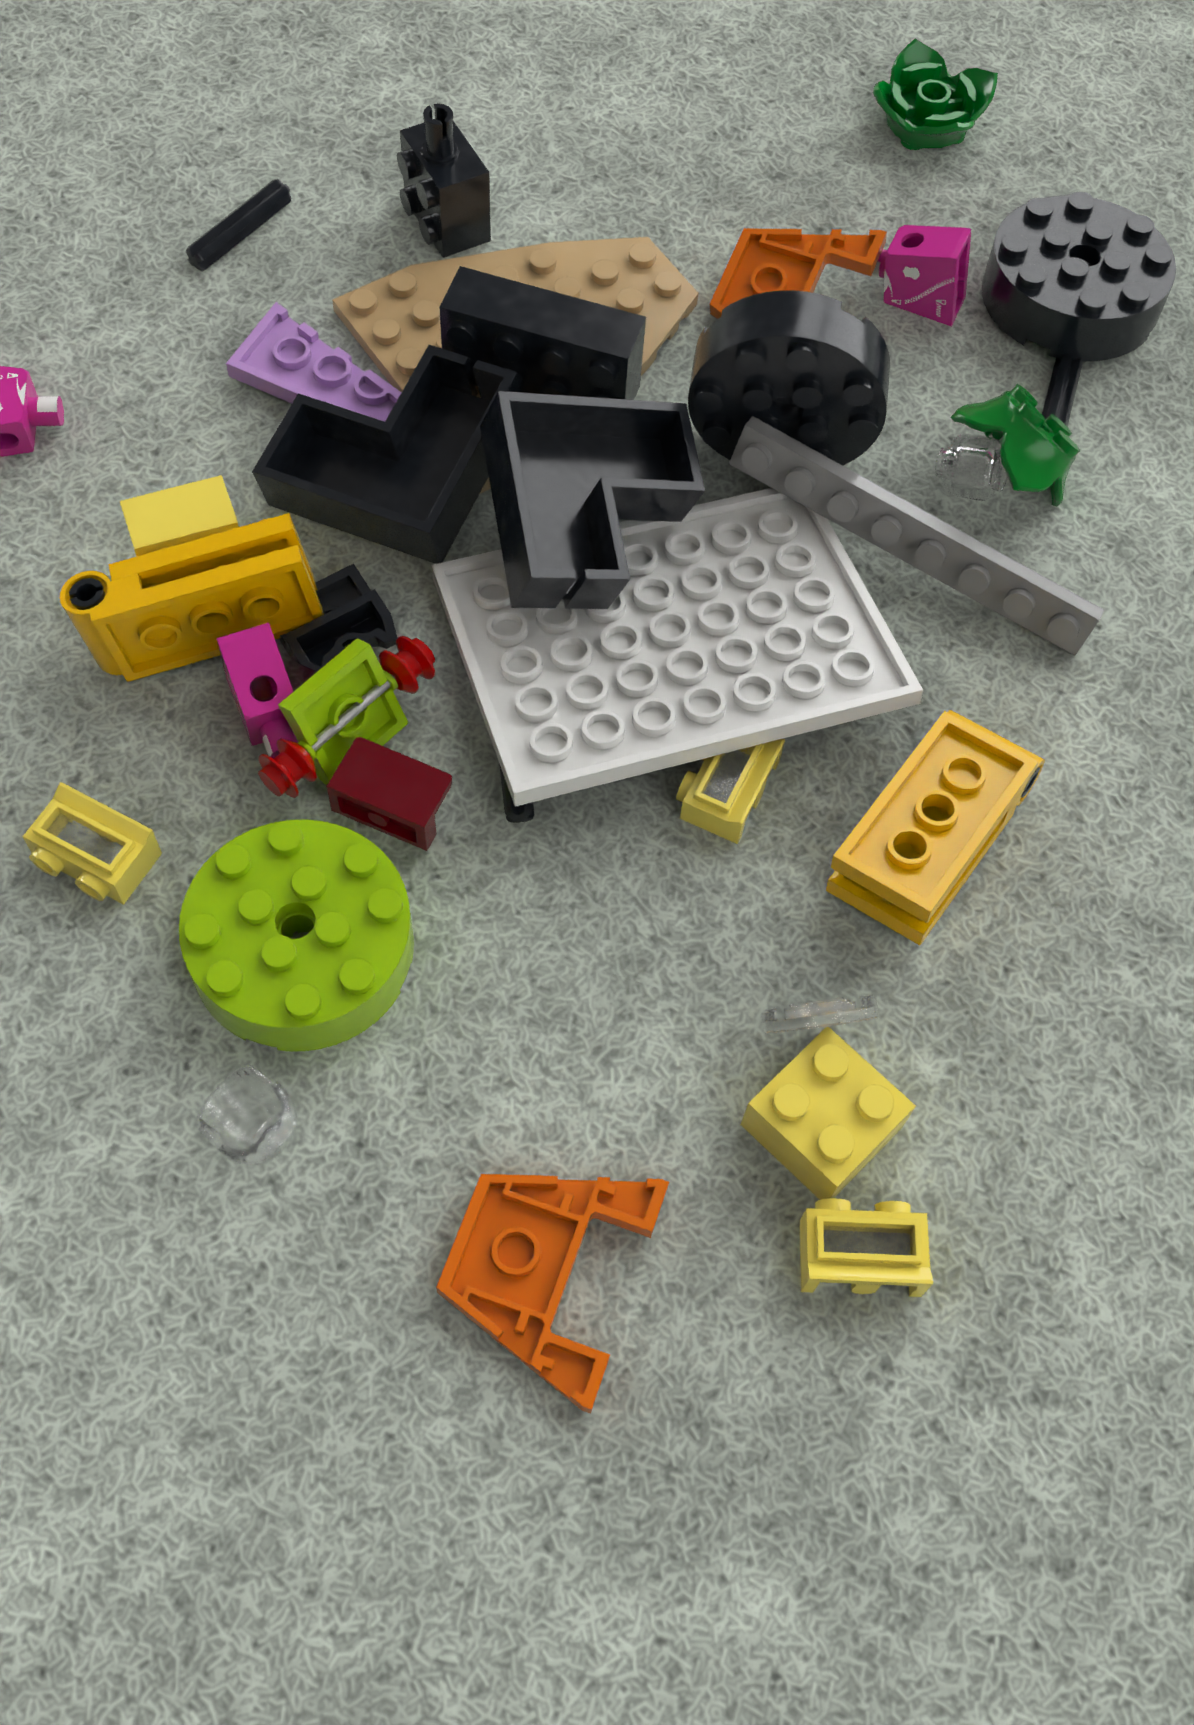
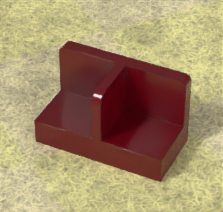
(389, 792)

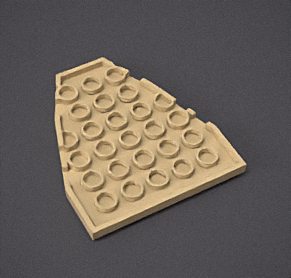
(401, 312)

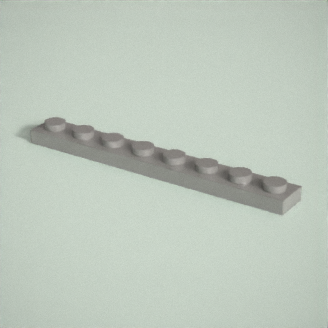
(915, 536)

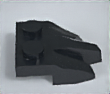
(349, 614)

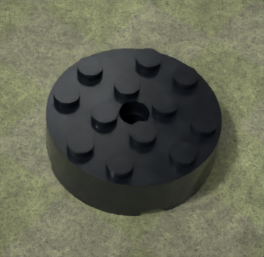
(1078, 276)
(794, 367)

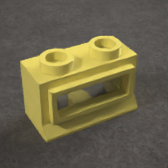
(728, 788)
(92, 844)
(865, 1247)

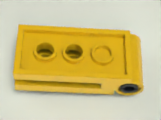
(180, 599)
(932, 825)

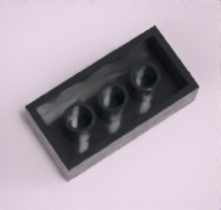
(544, 336)

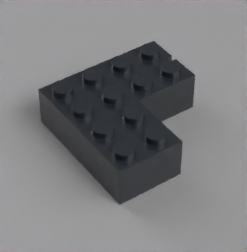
(566, 478)
(394, 479)

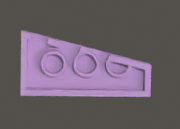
(293, 360)

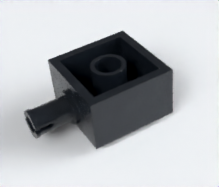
(444, 183)

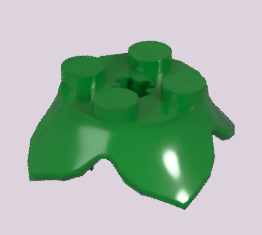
(929, 104)
(1032, 448)

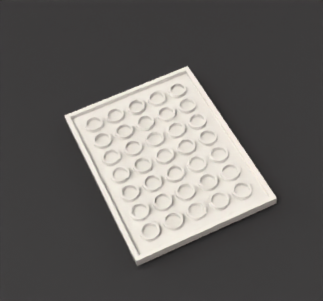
(718, 643)

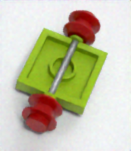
(344, 702)

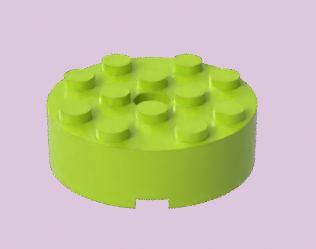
(309, 987)

